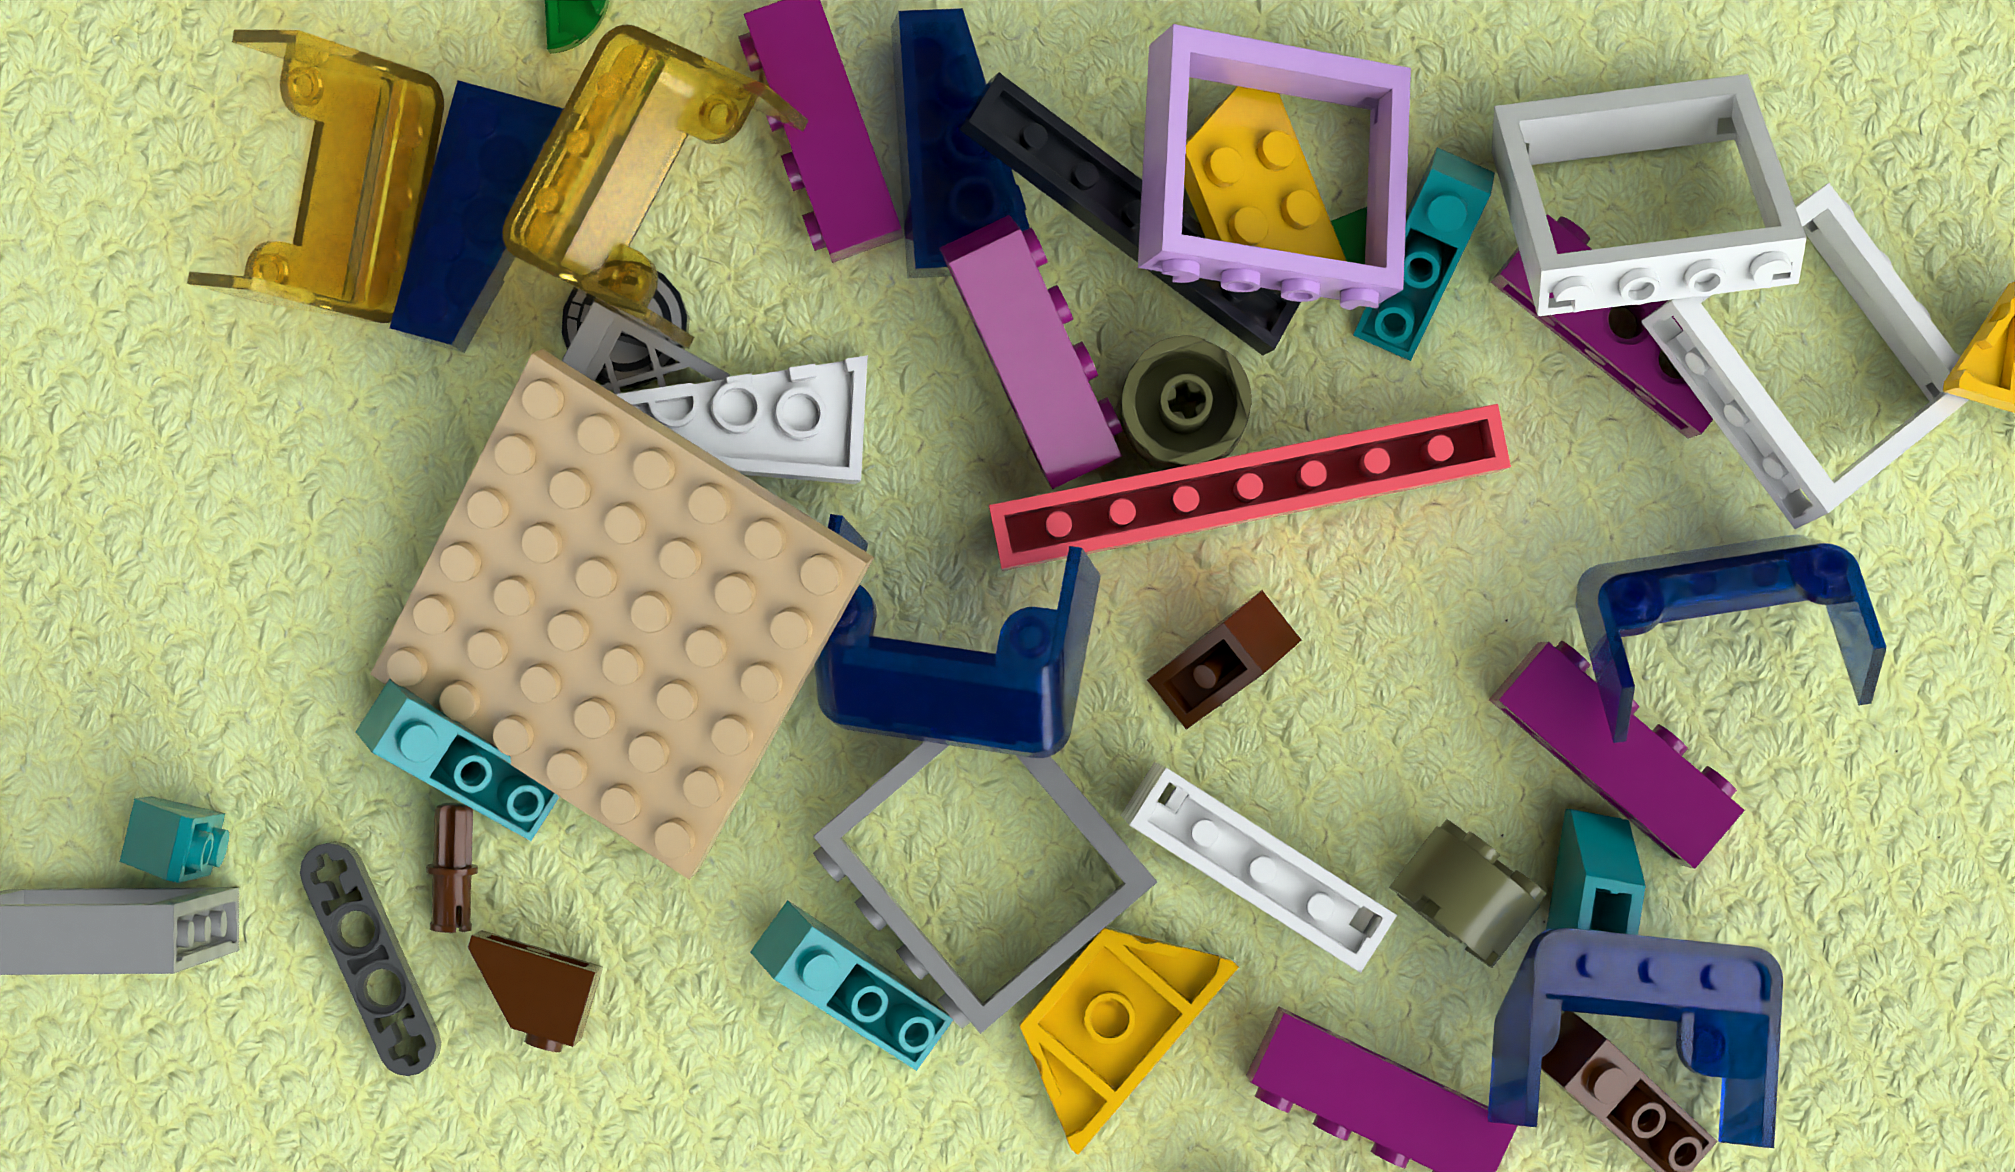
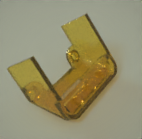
(612, 158)
(360, 185)

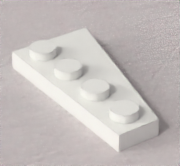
(772, 423)

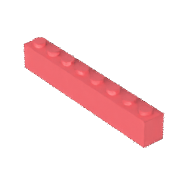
(1250, 487)

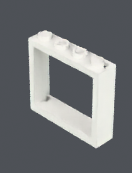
(1635, 123)
(1751, 416)
(1258, 867)

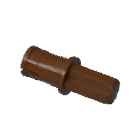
(452, 868)

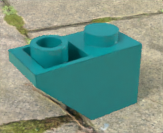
(174, 839)
(1597, 876)

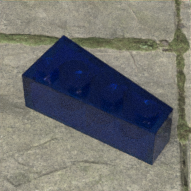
(945, 176)
(459, 241)

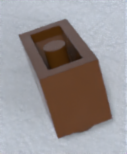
(1224, 660)
(537, 989)

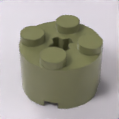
(1200, 372)
(1468, 892)

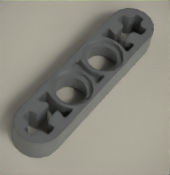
(360, 962)

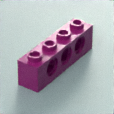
(1627, 361)

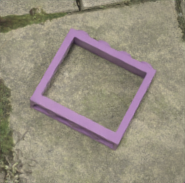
(1289, 71)

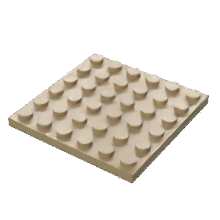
(620, 612)

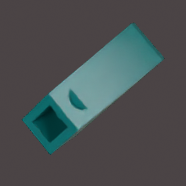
(1435, 237)
(453, 760)
(849, 985)

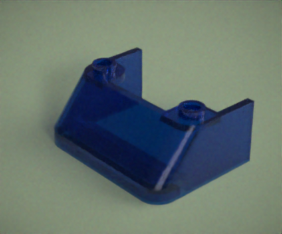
(1645, 591)
(959, 697)
(1716, 992)

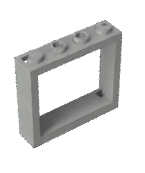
(116, 929)
(918, 950)

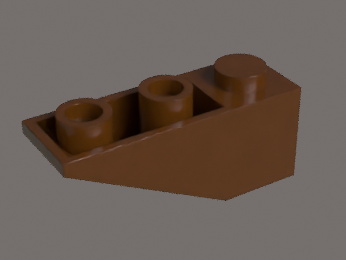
(1624, 1098)

